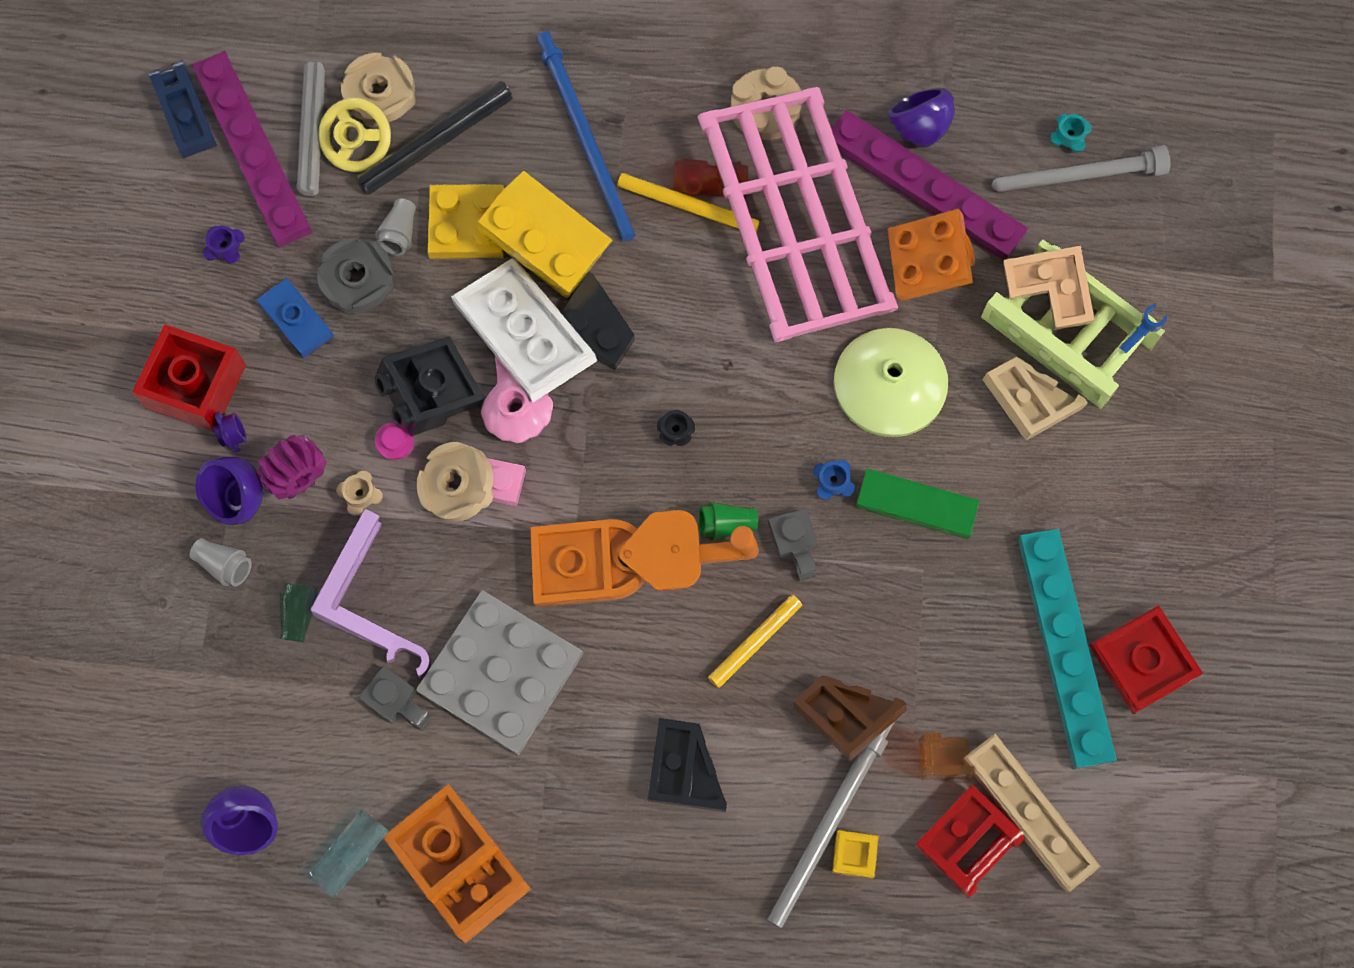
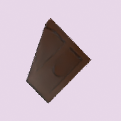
(847, 713)

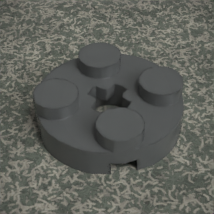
(360, 295)

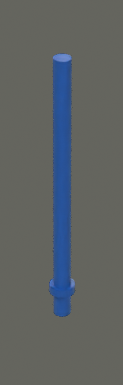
(552, 58)

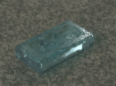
(348, 853)

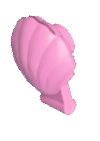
(510, 411)

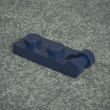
(182, 110)

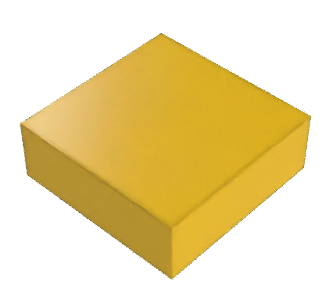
(855, 854)

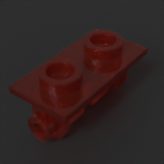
(699, 178)

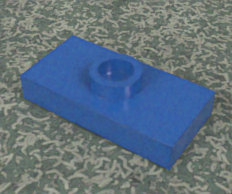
(295, 318)

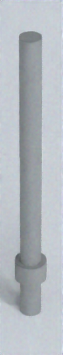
(826, 829)

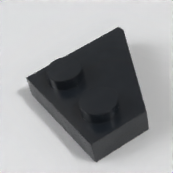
(599, 322)
(683, 768)

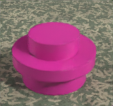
(394, 442)

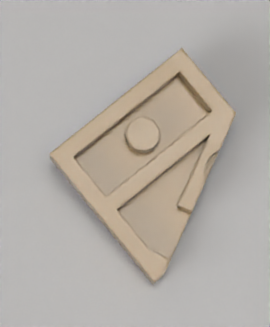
(1030, 397)

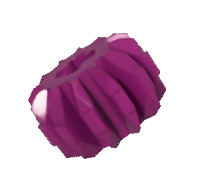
(291, 466)

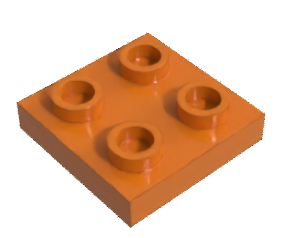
(930, 255)

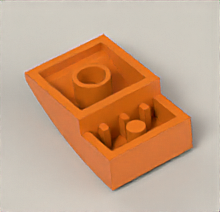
(456, 863)

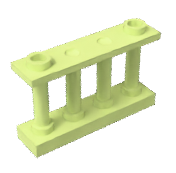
(1067, 359)

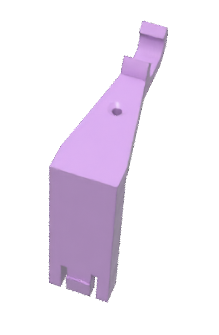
(337, 584)

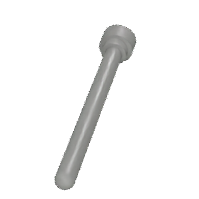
(1153, 161)

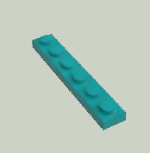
(1066, 649)

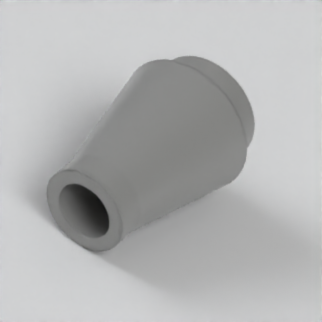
(397, 228)
(223, 562)

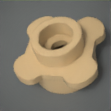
(351, 485)

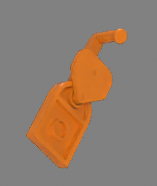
(584, 558)

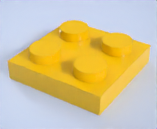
(454, 221)

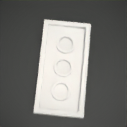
(524, 329)

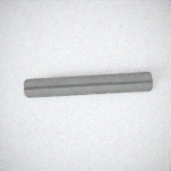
(309, 130)

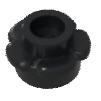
(672, 419)

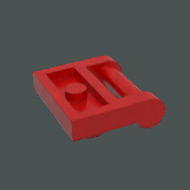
(959, 830)

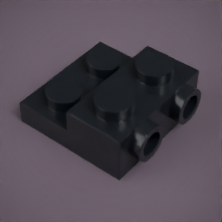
(427, 385)

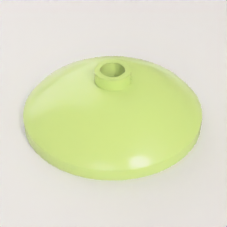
(888, 403)

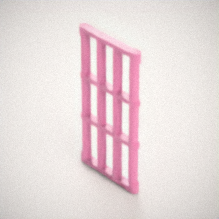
(791, 249)

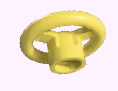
(342, 129)

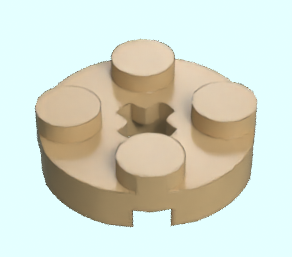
(371, 69)
(762, 85)
(475, 487)

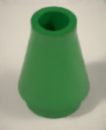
(721, 520)

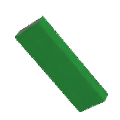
(917, 503)

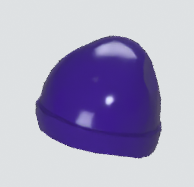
(923, 116)
(229, 490)
(239, 821)

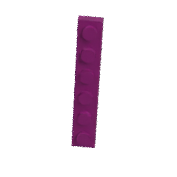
(252, 149)
(926, 184)

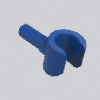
(1143, 329)

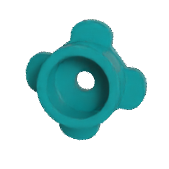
(1072, 123)

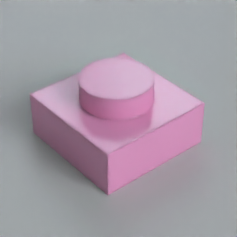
(507, 482)

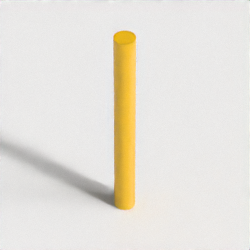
(680, 200)

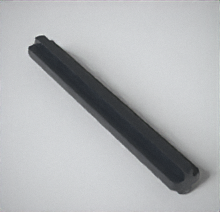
(434, 138)

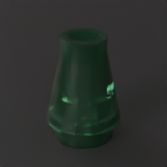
(296, 611)

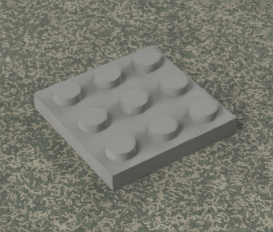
(500, 672)

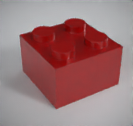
(189, 377)

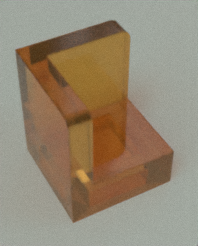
(942, 758)

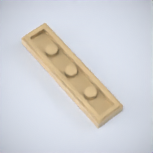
(1031, 813)

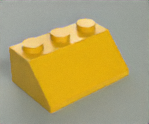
(543, 234)

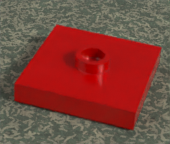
(1145, 659)

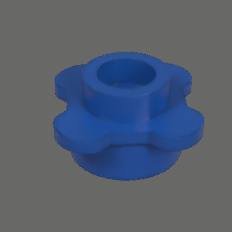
(838, 469)

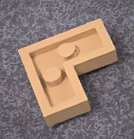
(1061, 276)

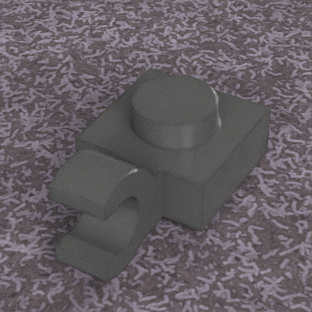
(795, 538)
(392, 697)

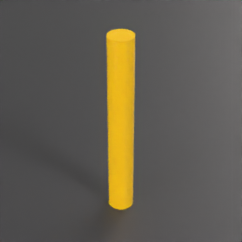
(755, 641)

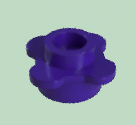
(219, 235)
(229, 431)

